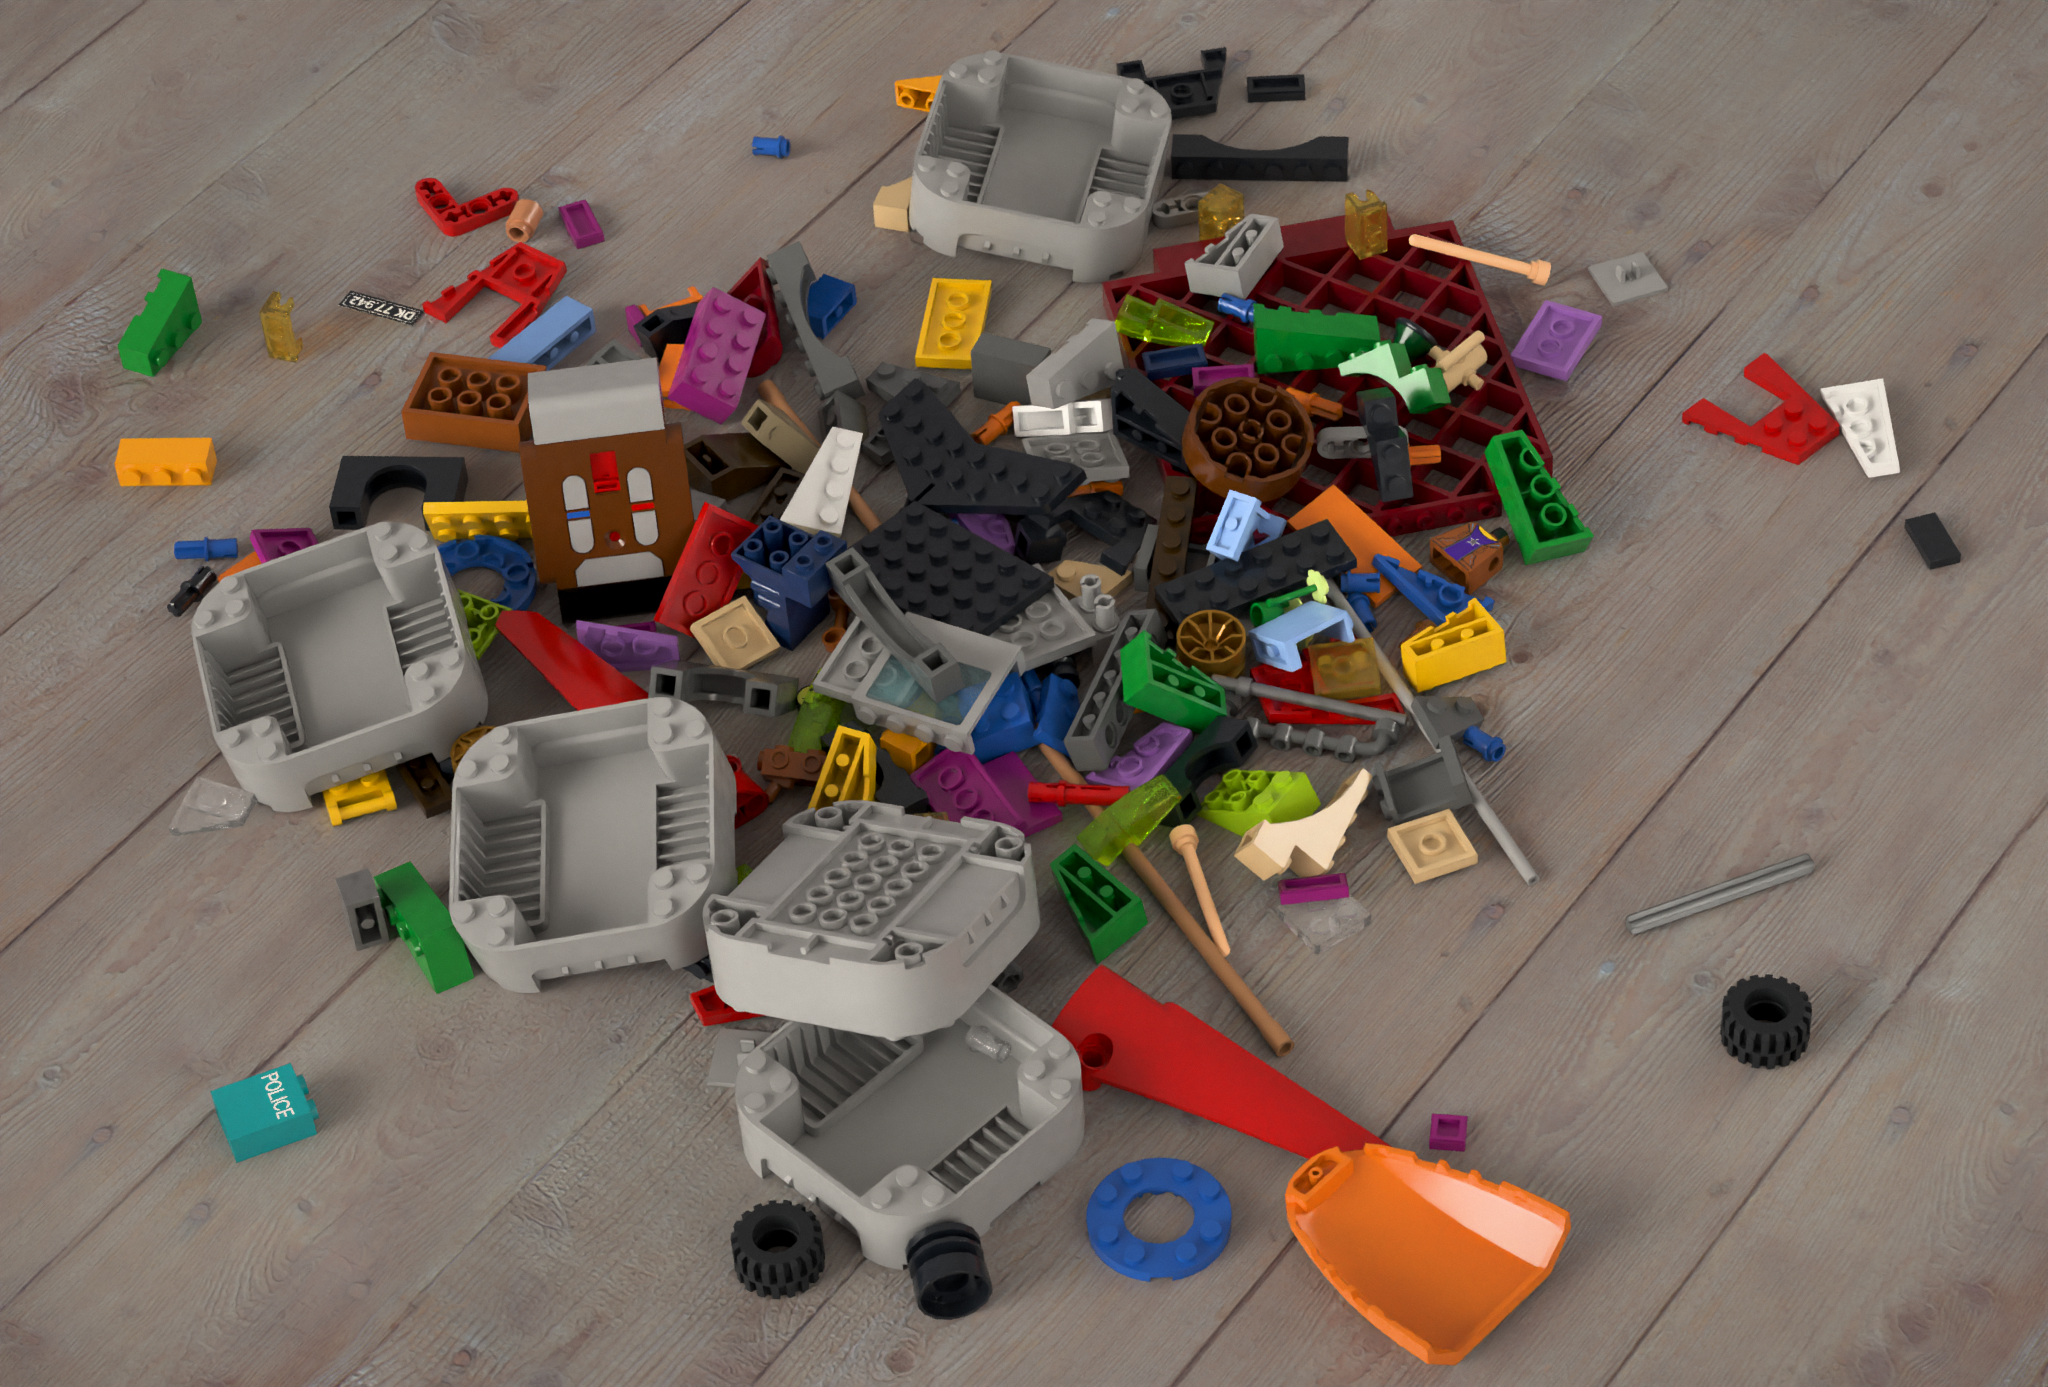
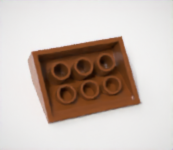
(470, 402)

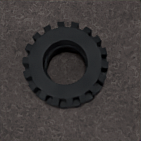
(1766, 1042)
(781, 1271)

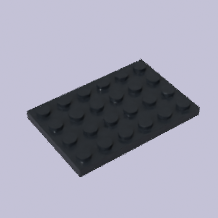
(949, 572)

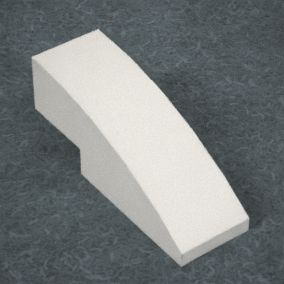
(1072, 418)

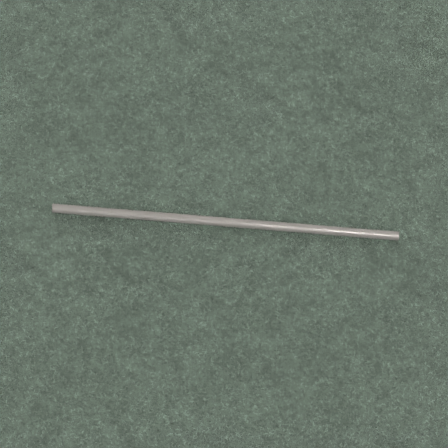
(1407, 698)

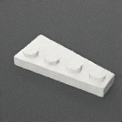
(1865, 424)
(826, 487)

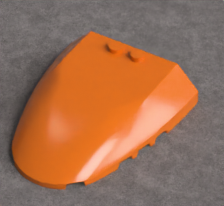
(1423, 1245)

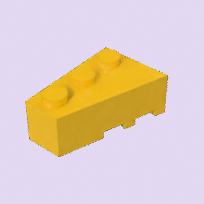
(1454, 649)
(848, 770)

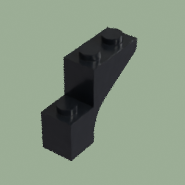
(1386, 443)

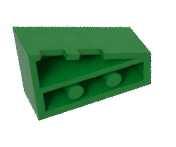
(163, 325)
(1167, 687)
(1097, 901)

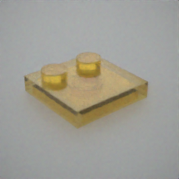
(1345, 669)

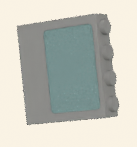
(898, 702)

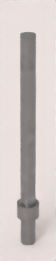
(1245, 687)

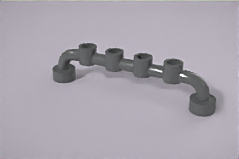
(1384, 733)

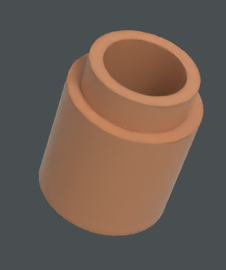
(524, 220)

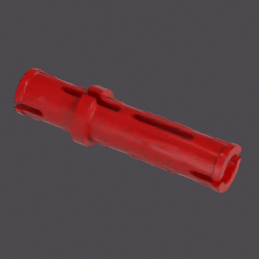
(1068, 793)

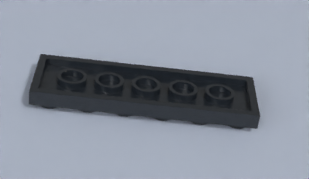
(1258, 574)

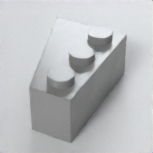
(1238, 260)
(1078, 369)

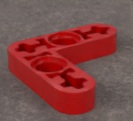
(453, 219)

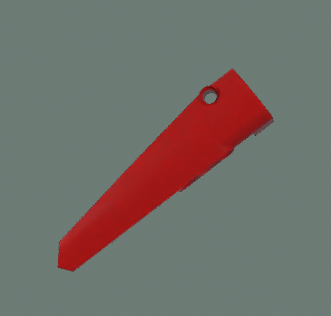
(592, 683)
(1187, 1064)

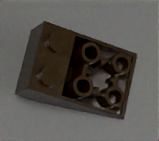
(730, 464)

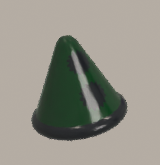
(1416, 339)

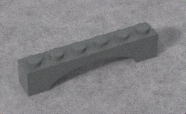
(794, 276)
(923, 659)

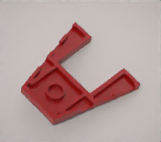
(518, 274)
(1788, 432)
(1302, 681)

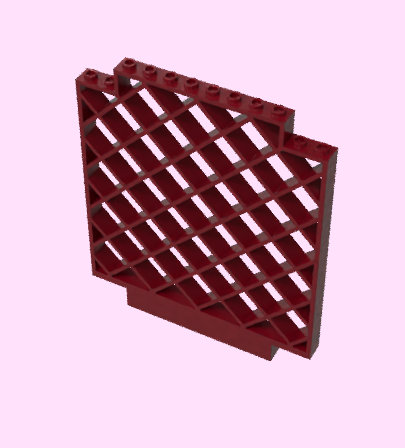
(1307, 255)

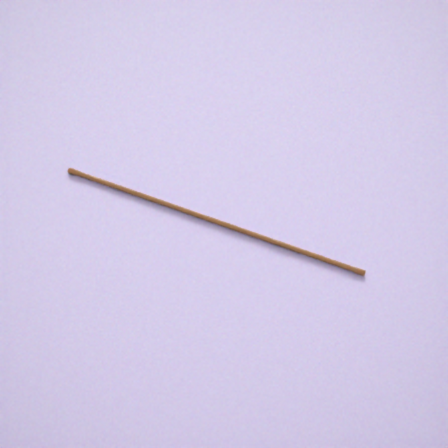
(1268, 1027)

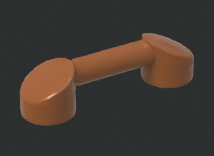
(834, 635)

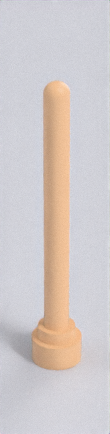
(1536, 271)
(1185, 842)

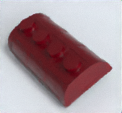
(757, 291)

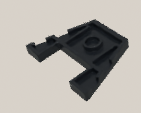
(1186, 92)
(1108, 519)

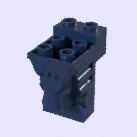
(789, 577)

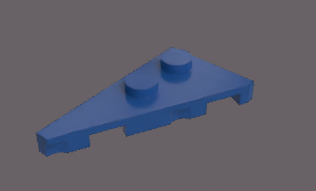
(1427, 591)

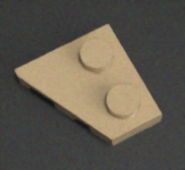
(1069, 573)

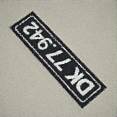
(381, 308)

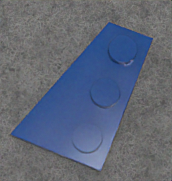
(1058, 711)

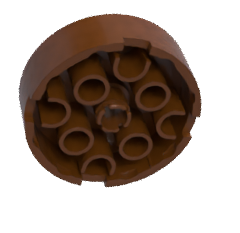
(1247, 439)

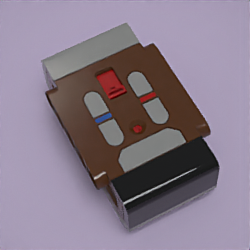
(605, 488)

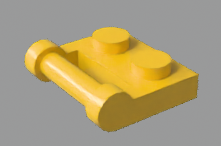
(359, 797)

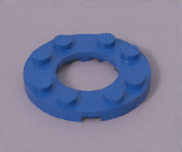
(502, 556)
(1172, 1259)

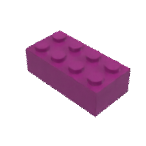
(717, 356)

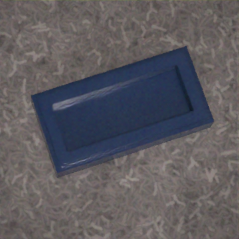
(1173, 361)

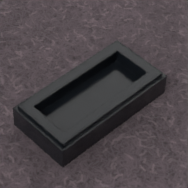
(1276, 88)
(1932, 541)

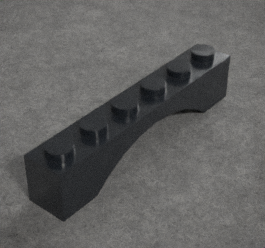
(1204, 159)

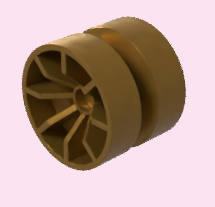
(1212, 643)

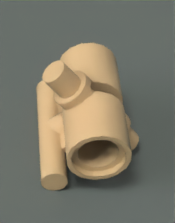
(1462, 362)

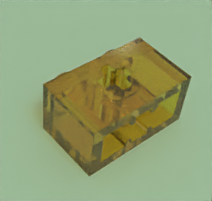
(1219, 211)

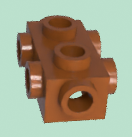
(789, 768)

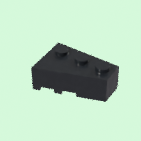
(1148, 418)

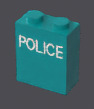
(265, 1112)

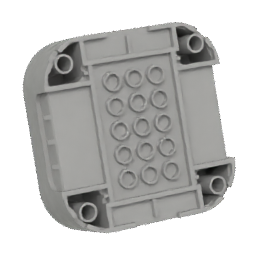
(1040, 164)
(337, 663)
(591, 841)
(874, 920)
(914, 1124)

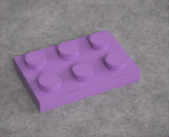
(1556, 340)

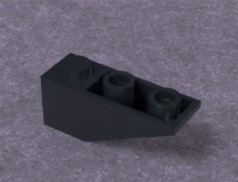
(665, 327)

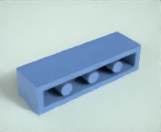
(551, 335)

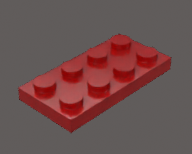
(705, 570)

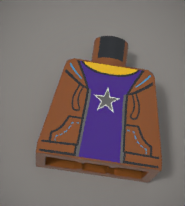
(1469, 554)

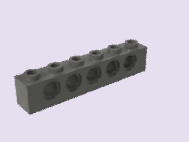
(1103, 711)

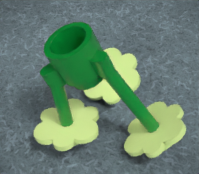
(1274, 607)

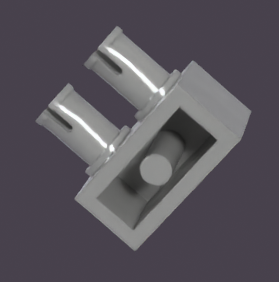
(1100, 615)

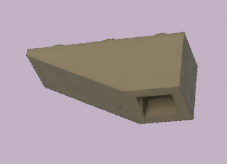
(781, 435)

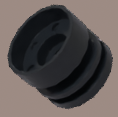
(948, 1270)

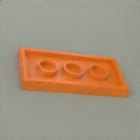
(1359, 534)

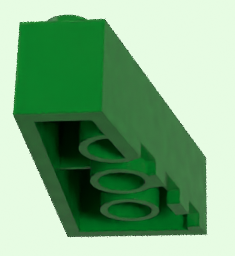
(1309, 340)
(1535, 507)
(424, 926)

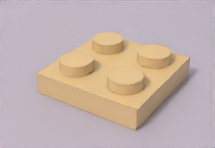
(735, 636)
(1432, 846)

